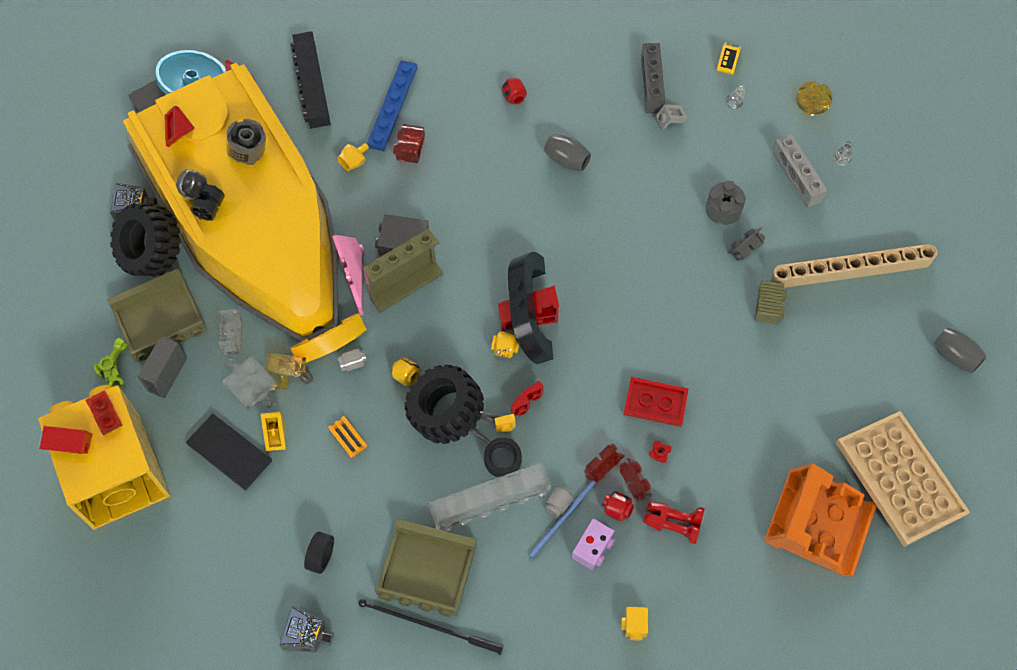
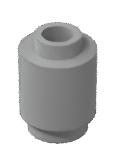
(352, 360)
(558, 501)

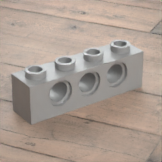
(799, 171)

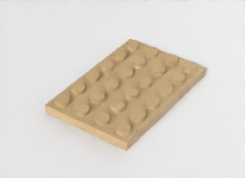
(902, 478)

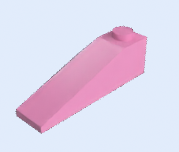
(352, 264)

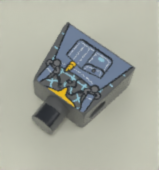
(126, 195)
(304, 632)

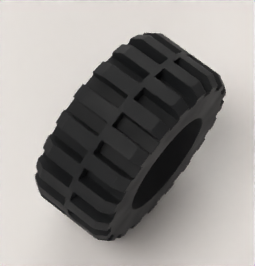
(129, 236)
(458, 418)

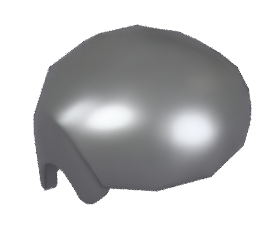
(189, 183)

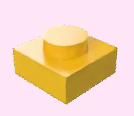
(505, 423)

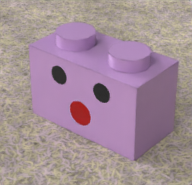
(593, 544)

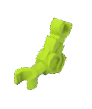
(108, 364)

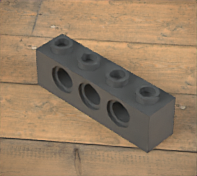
(652, 77)

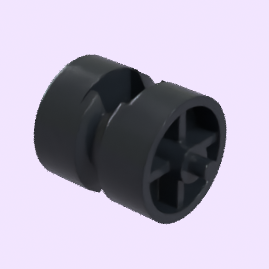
(207, 202)

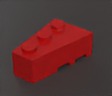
(545, 305)

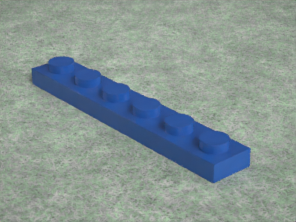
(392, 106)

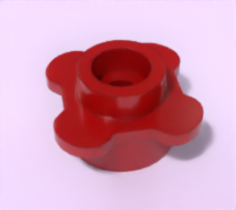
(660, 457)

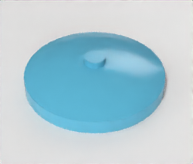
(184, 68)

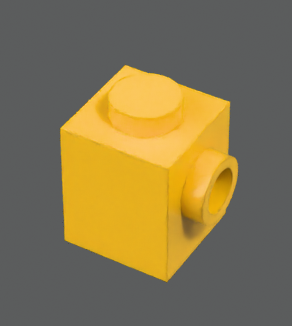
(635, 623)

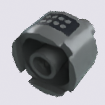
(246, 141)

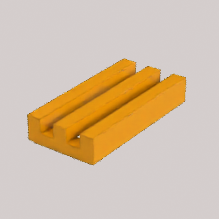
(338, 424)

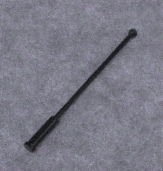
(471, 639)

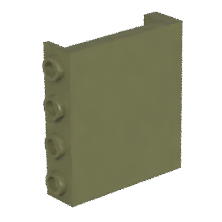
(402, 270)
(156, 310)
(426, 568)

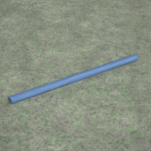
(561, 519)

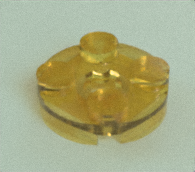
(812, 106)

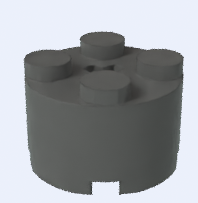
(725, 203)

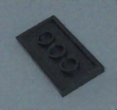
(229, 451)

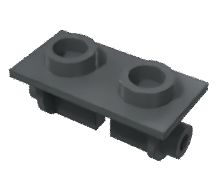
(751, 239)

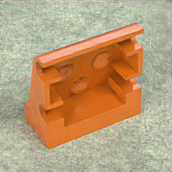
(821, 520)

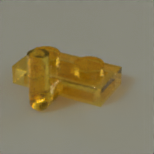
(286, 366)

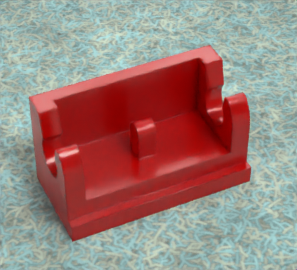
(65, 440)

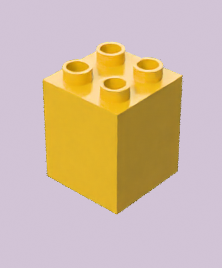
(118, 470)

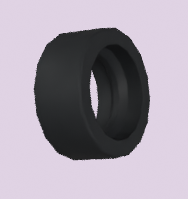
(499, 443)
(319, 552)

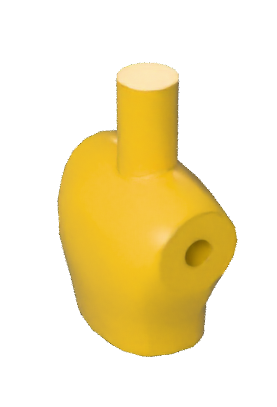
(352, 157)

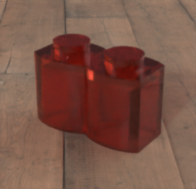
(409, 143)

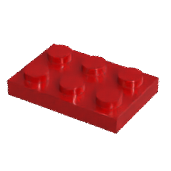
(656, 401)

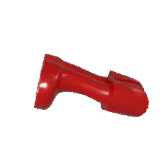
(664, 512)

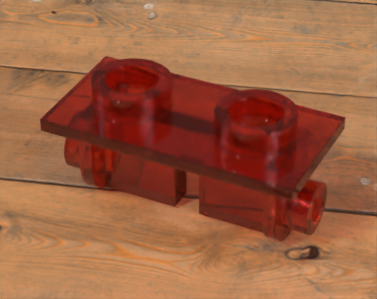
(598, 469)
(632, 472)

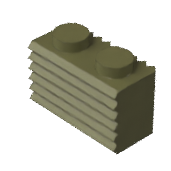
(769, 302)

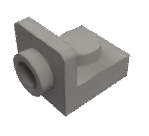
(670, 114)

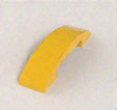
(331, 339)

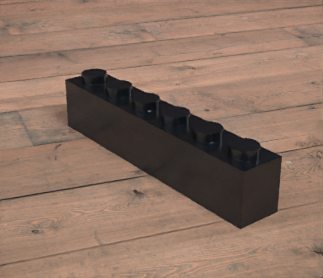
(311, 80)

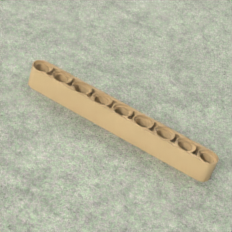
(861, 261)

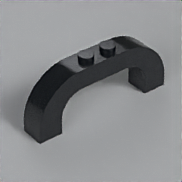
(522, 307)

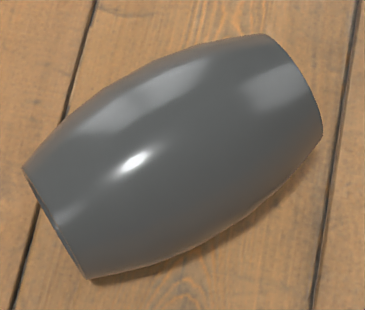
(567, 152)
(960, 350)

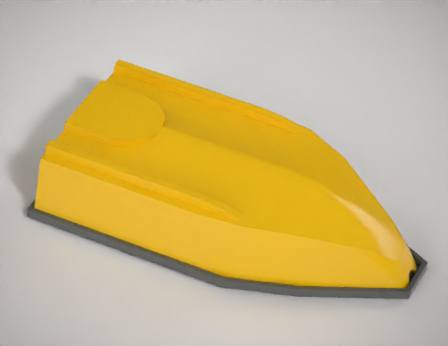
(274, 227)

